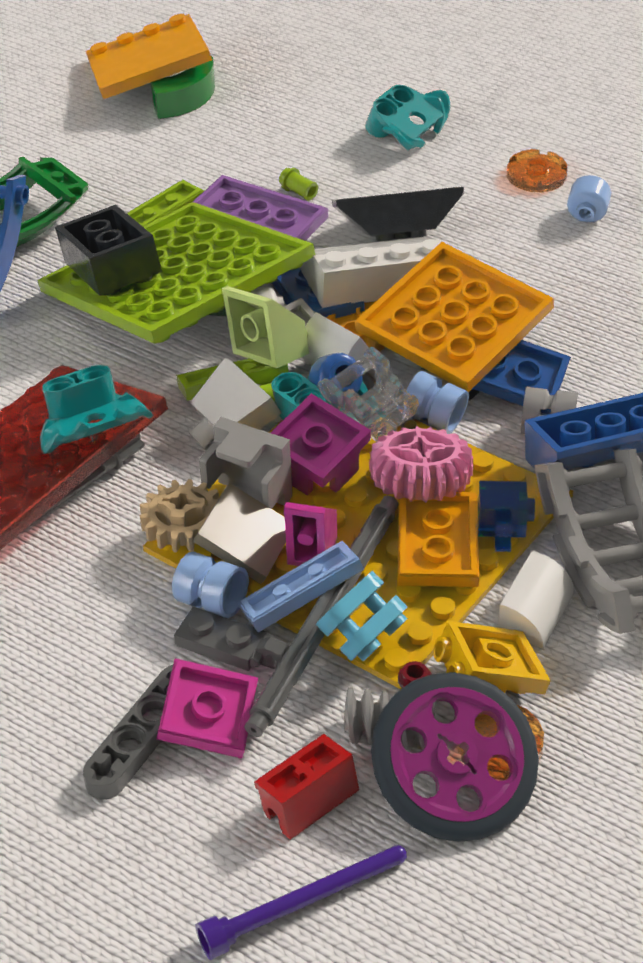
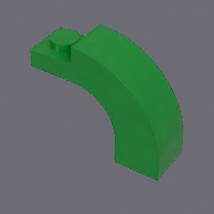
(184, 91)

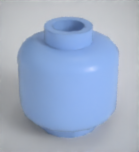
(590, 196)

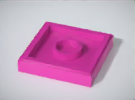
(207, 708)

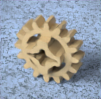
(177, 513)

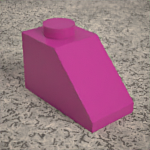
(308, 531)

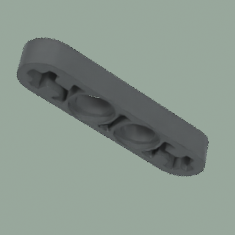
(130, 727)

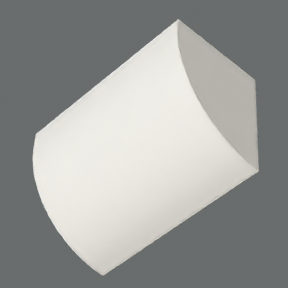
(328, 338)
(536, 599)

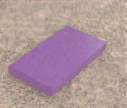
(264, 207)

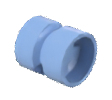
(439, 404)
(210, 584)

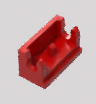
(308, 785)

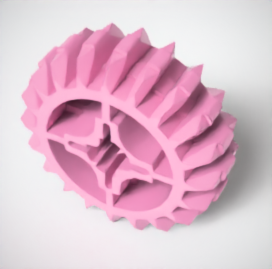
(421, 464)

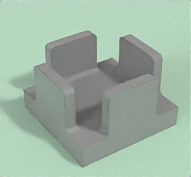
(249, 460)

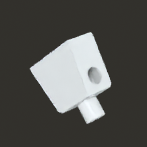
(231, 396)

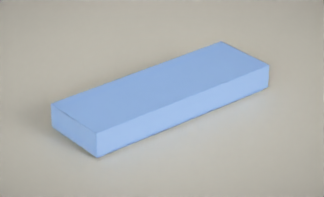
(300, 586)

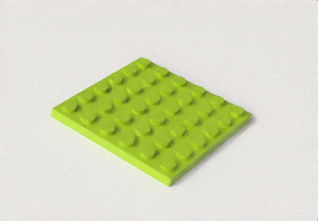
(198, 257)

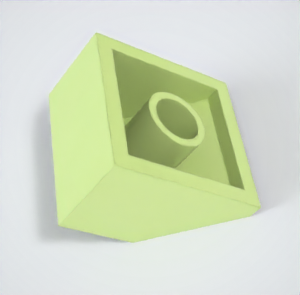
(264, 329)

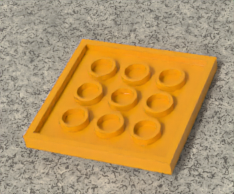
(147, 55)
(454, 316)

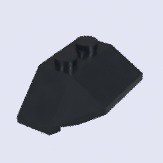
(399, 212)

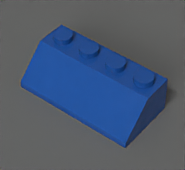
(585, 433)

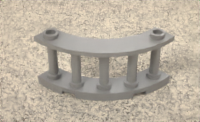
(584, 564)

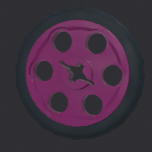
(396, 768)

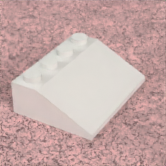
(363, 269)

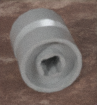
(540, 399)

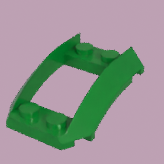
(57, 181)

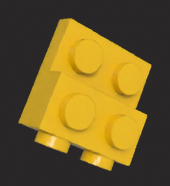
(492, 655)

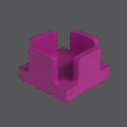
(322, 445)

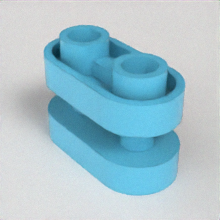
(363, 640)

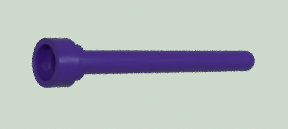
(218, 934)

